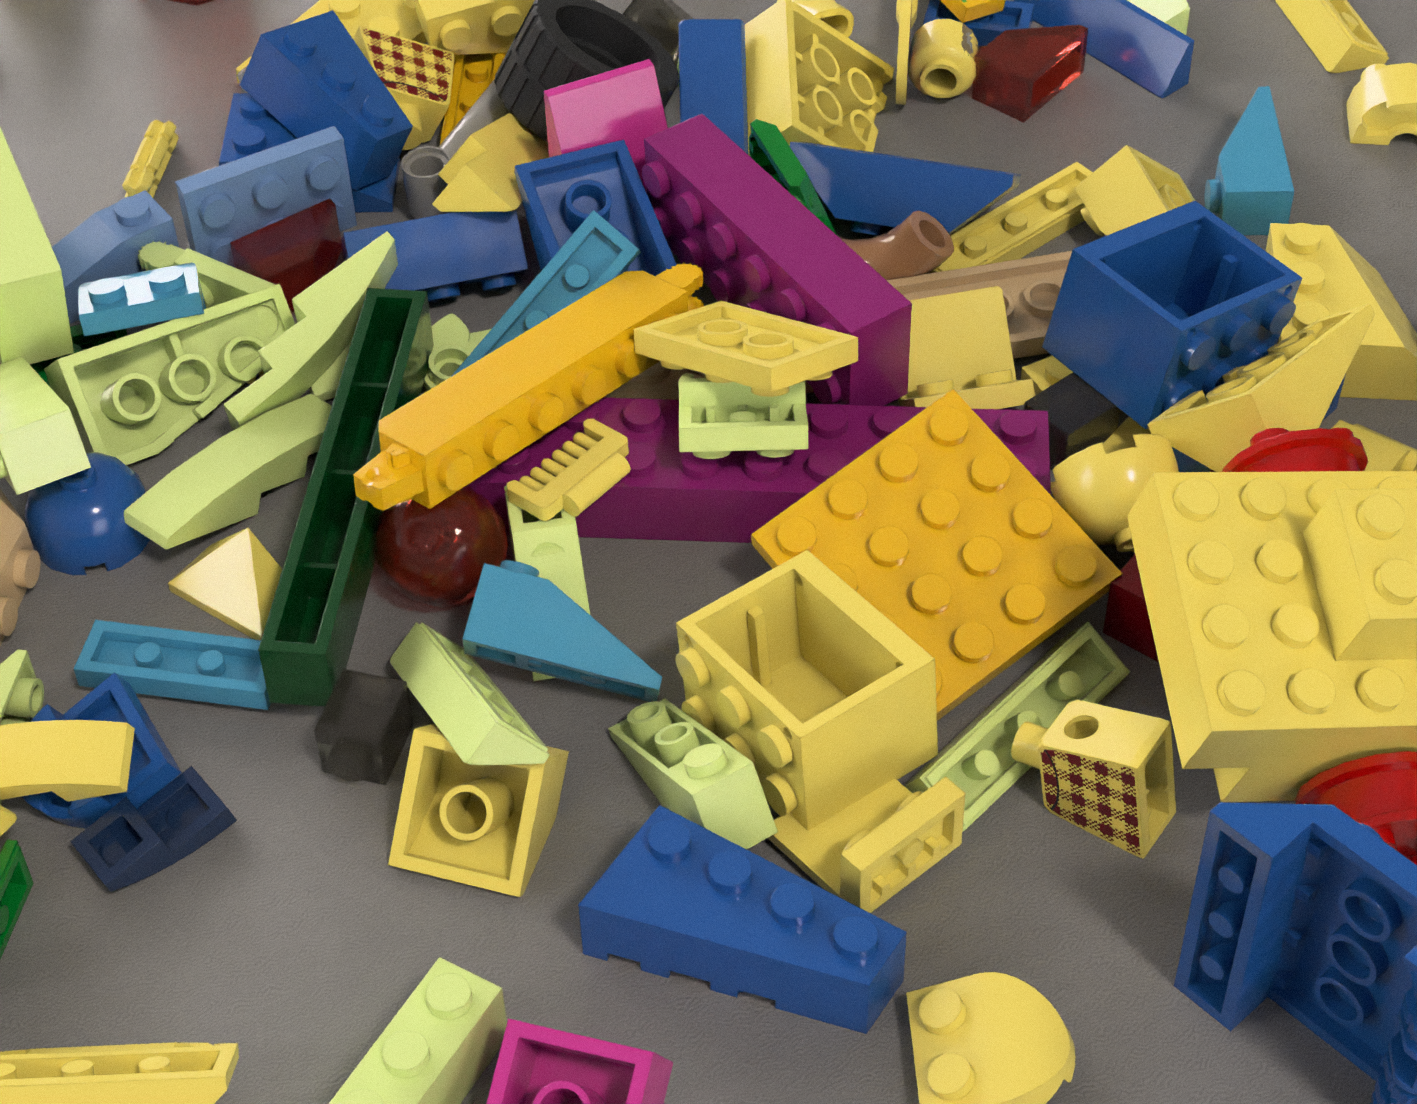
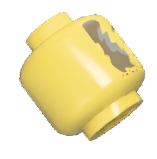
(943, 58)

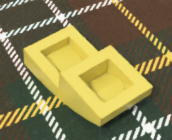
(65, 757)

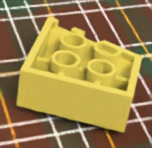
(812, 80)
(1340, 280)

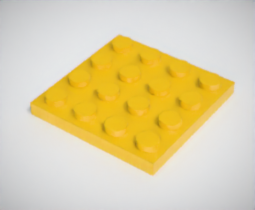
(948, 545)

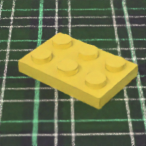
(746, 347)

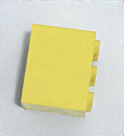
(809, 688)

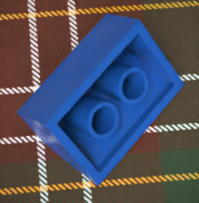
(450, 251)

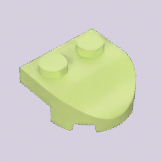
(732, 418)

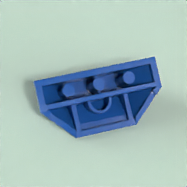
(887, 188)

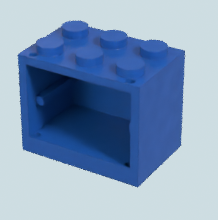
(1168, 309)

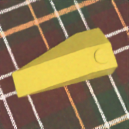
(1129, 191)
(1277, 391)

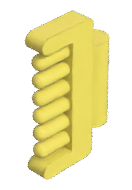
(590, 471)

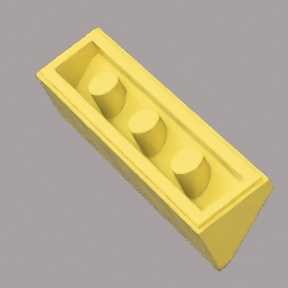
(1334, 34)

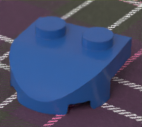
(150, 764)

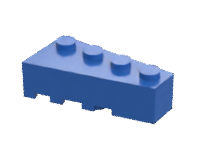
(741, 923)

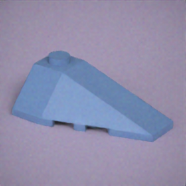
(109, 243)

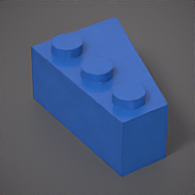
(320, 79)

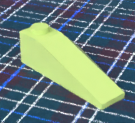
(160, 381)

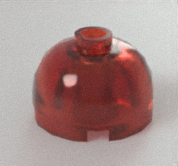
(440, 550)

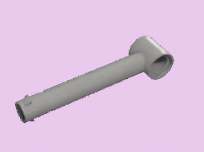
(424, 163)

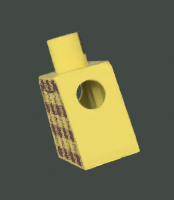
(415, 77)
(1104, 772)

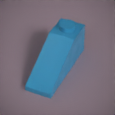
(1252, 172)
(542, 630)

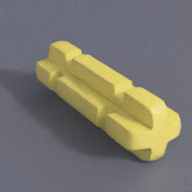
(151, 158)

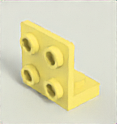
(966, 347)
(877, 841)

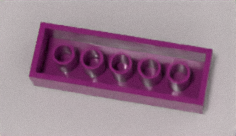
(775, 256)

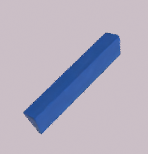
(1125, 40)
(714, 75)

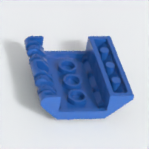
(1317, 921)

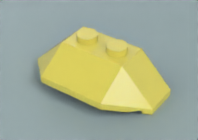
(118, 1074)

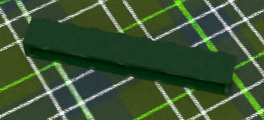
(334, 536)

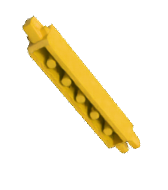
(521, 390)

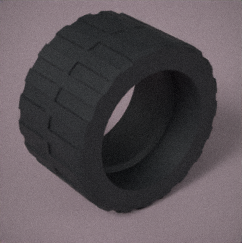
(569, 43)

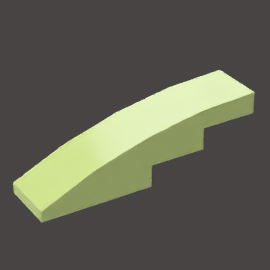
(324, 327)
(230, 474)

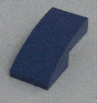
(140, 842)

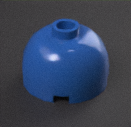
(82, 517)

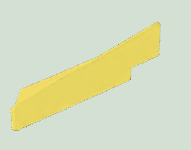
(483, 168)

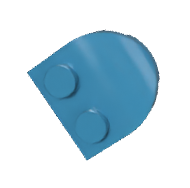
(140, 299)

